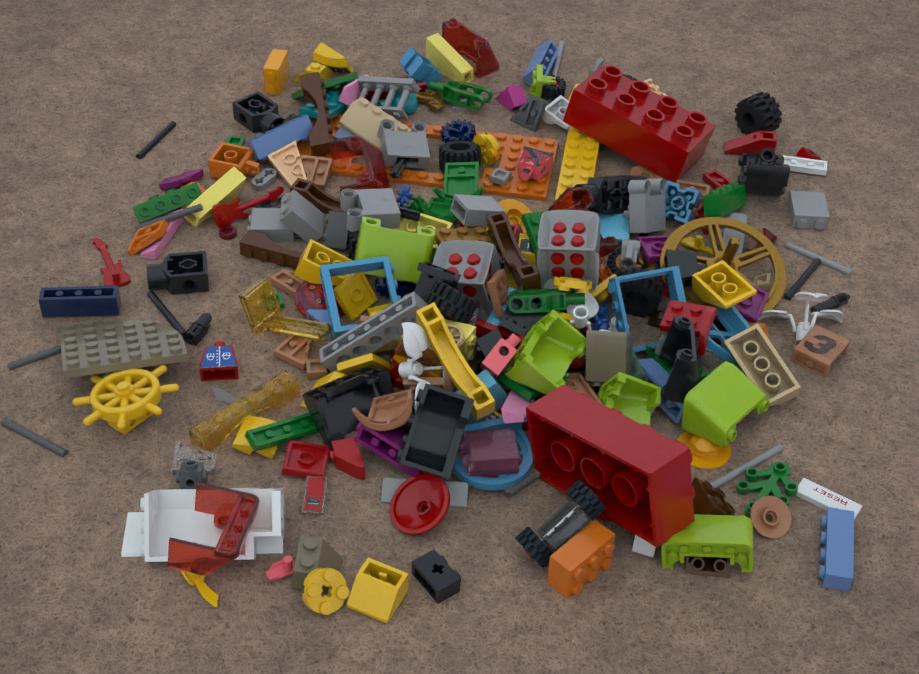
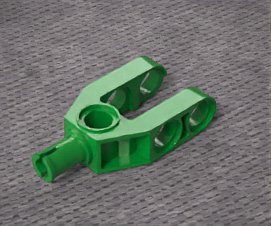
(454, 89)
(550, 300)

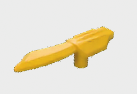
(696, 244)
(198, 580)

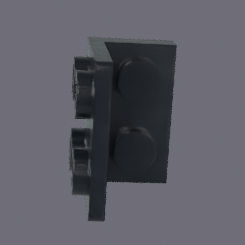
(430, 274)
(519, 322)

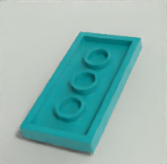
(335, 106)

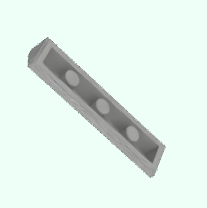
(457, 490)

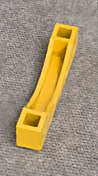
(453, 361)

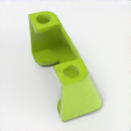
(401, 247)

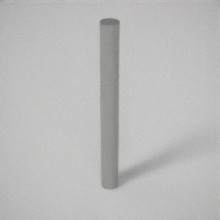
(813, 256)

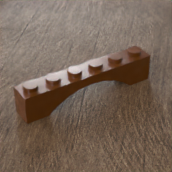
(320, 134)
(316, 196)
(261, 247)
(523, 271)

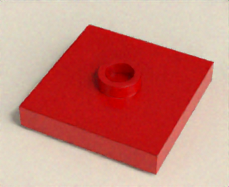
(305, 459)

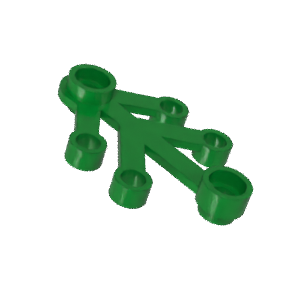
(776, 472)

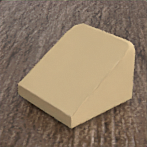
(764, 281)

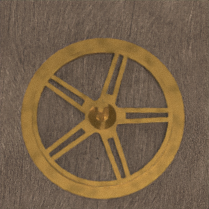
(728, 253)

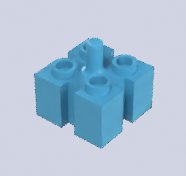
(419, 67)
(680, 203)

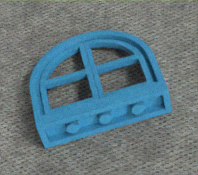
(734, 324)
(502, 481)

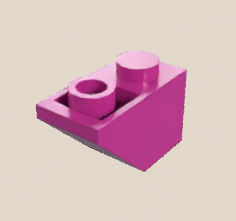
(512, 97)

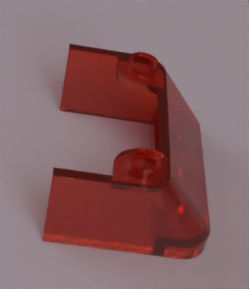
(357, 147)
(233, 514)

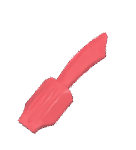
(280, 569)

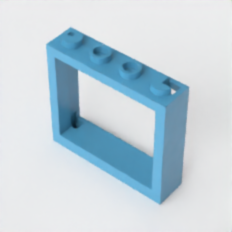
(351, 267)
(675, 288)

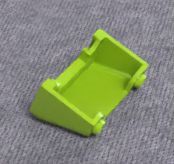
(546, 354)
(630, 396)
(721, 403)
(712, 537)

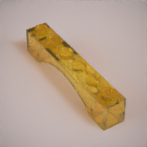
(217, 427)

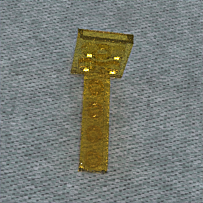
(266, 315)

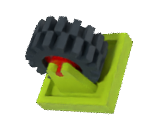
(546, 86)

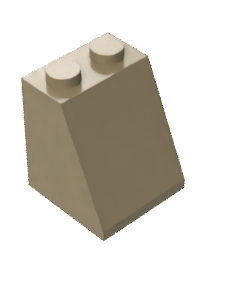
(607, 355)

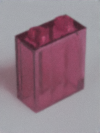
(490, 452)

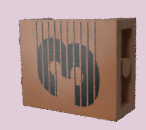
(819, 350)

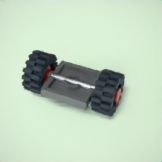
(562, 523)

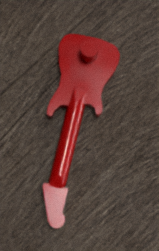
(226, 213)
(113, 273)

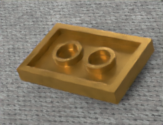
(462, 233)

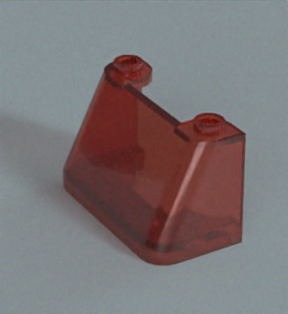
(472, 46)

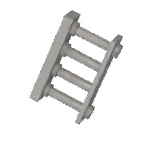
(392, 85)

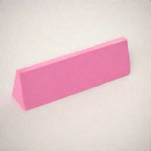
(351, 92)
(154, 249)
(514, 408)

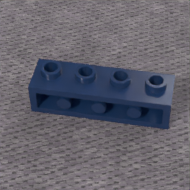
(80, 301)

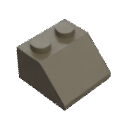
(313, 554)

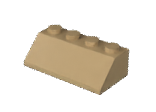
(364, 120)
(763, 365)

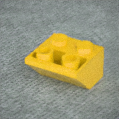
(378, 590)

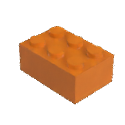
(581, 559)

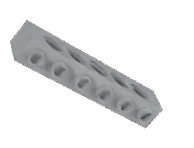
(372, 333)

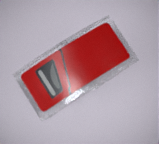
(315, 495)

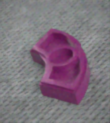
(184, 178)

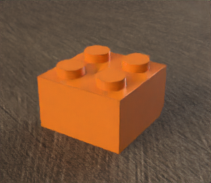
(232, 156)

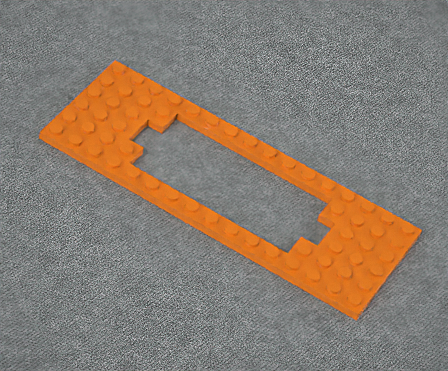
(509, 151)

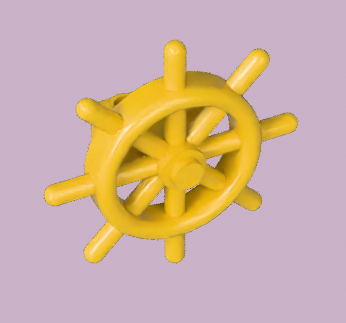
(127, 403)

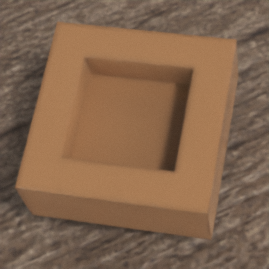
(315, 369)

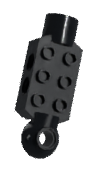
(609, 193)

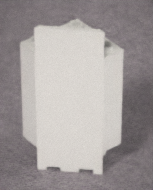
(174, 515)

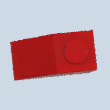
(347, 457)

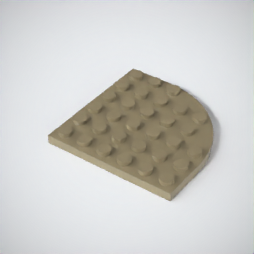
(118, 346)

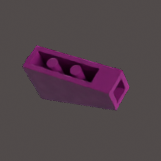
(384, 444)

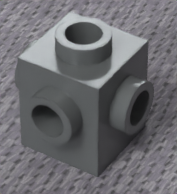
(190, 474)

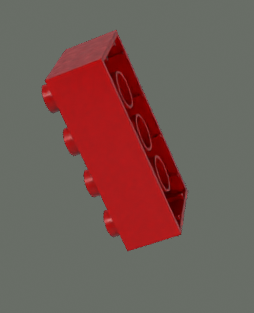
(639, 123)
(626, 464)

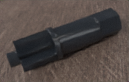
(833, 302)

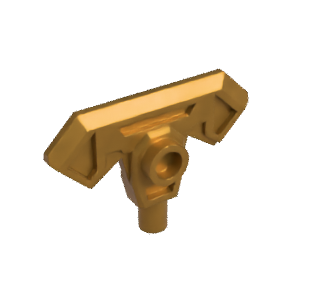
(431, 99)

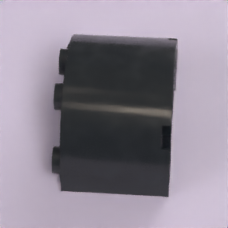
(760, 177)
(435, 431)

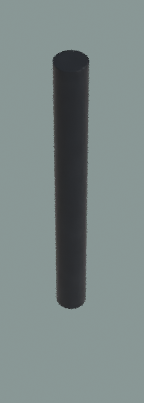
(156, 140)
(804, 277)
(165, 312)

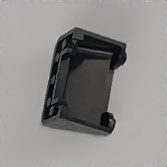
(682, 352)
(333, 402)

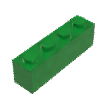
(724, 200)

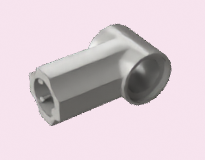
(629, 252)

